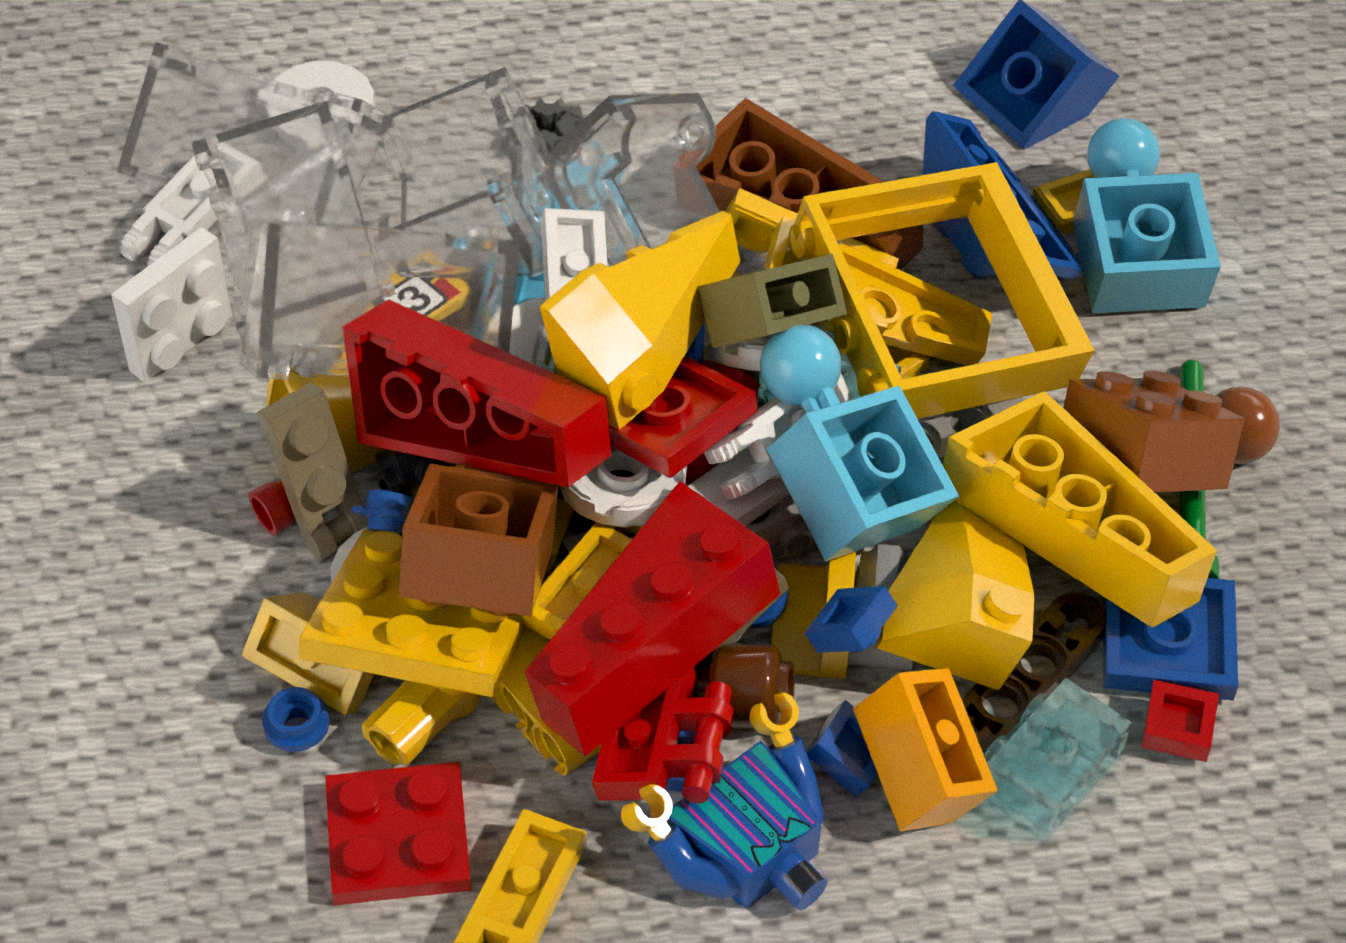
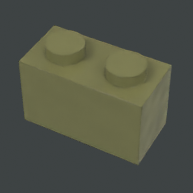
(772, 300)

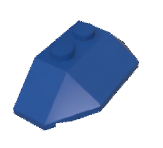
(957, 144)

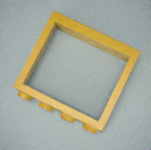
(1014, 253)

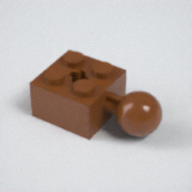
(1174, 434)
(478, 540)

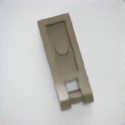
(313, 468)

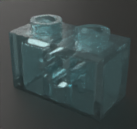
(1055, 757)

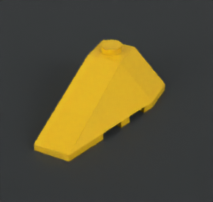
(634, 321)
(963, 600)

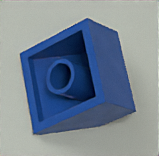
(1034, 77)

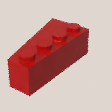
(468, 402)
(651, 618)

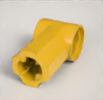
(414, 719)

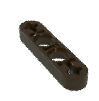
(1067, 658)

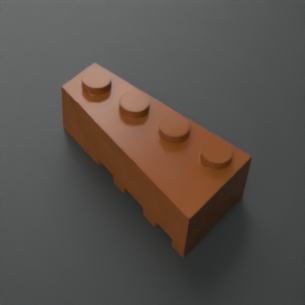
(783, 166)

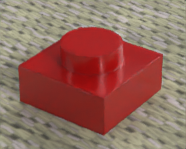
(1180, 720)

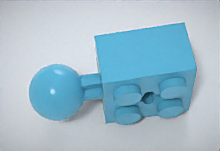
(1139, 232)
(853, 465)

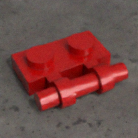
(648, 751)

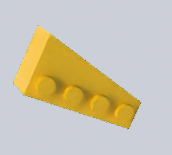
(1079, 508)

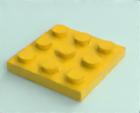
(375, 631)

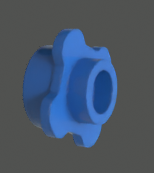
(385, 510)

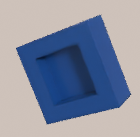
(851, 619)
(843, 751)

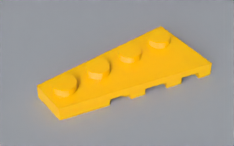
(904, 307)

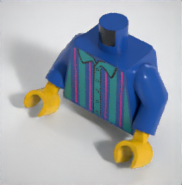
(753, 827)

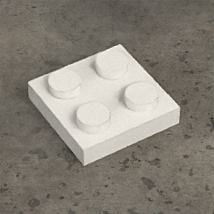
(172, 305)

